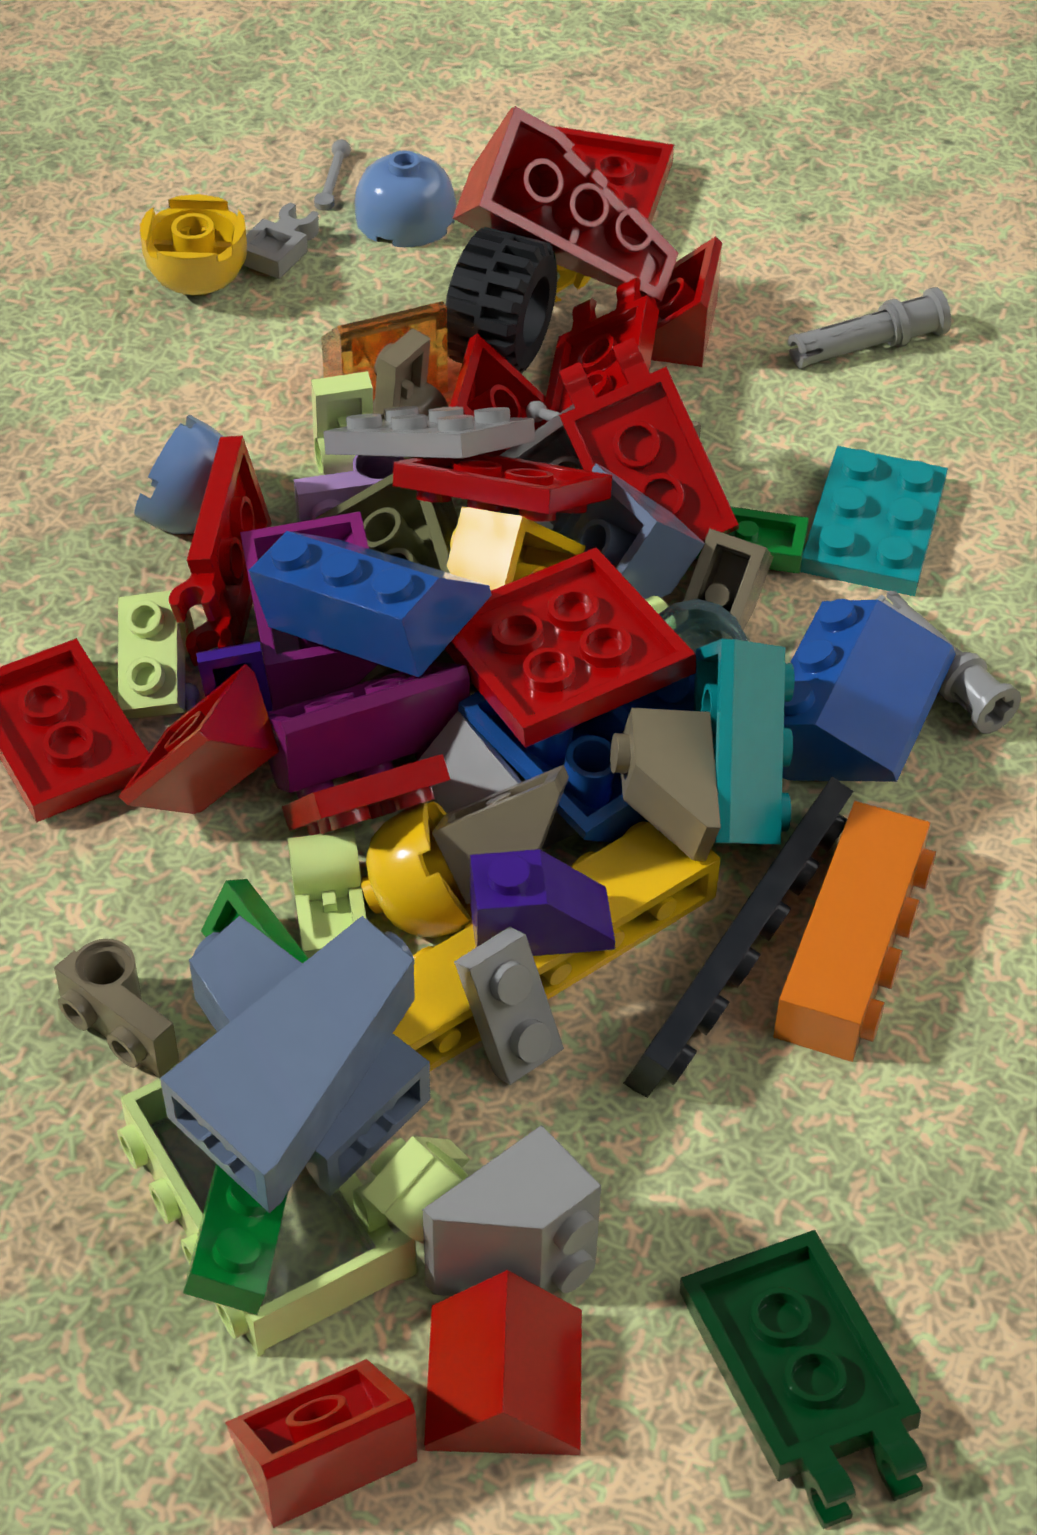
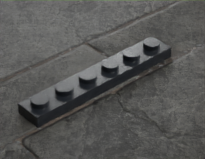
(733, 956)

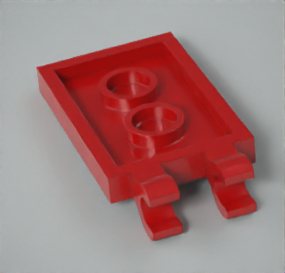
(593, 339)
(647, 441)
(216, 553)

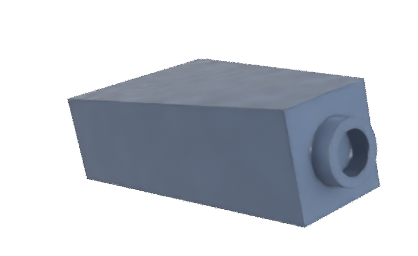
(242, 965)
(291, 1061)

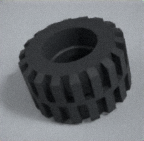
(504, 294)

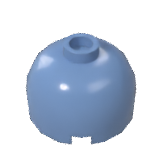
(405, 200)
(180, 478)

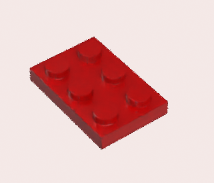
(502, 481)
(63, 731)
(367, 797)

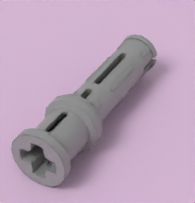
(892, 323)
(968, 679)

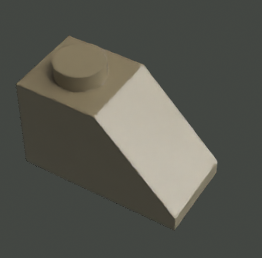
(730, 574)
(671, 775)
(500, 823)

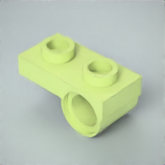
(331, 403)
(151, 656)
(325, 886)
(413, 1177)

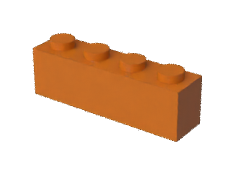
(853, 930)

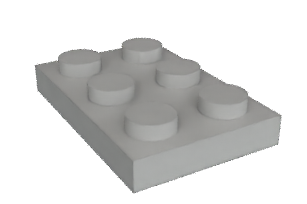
(439, 435)

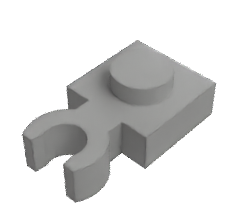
(279, 245)

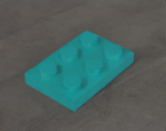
(874, 520)

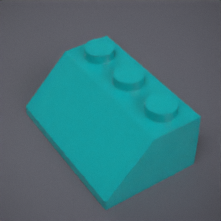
(746, 693)

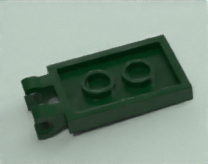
(807, 1370)

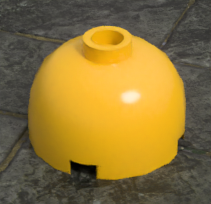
(194, 244)
(411, 876)

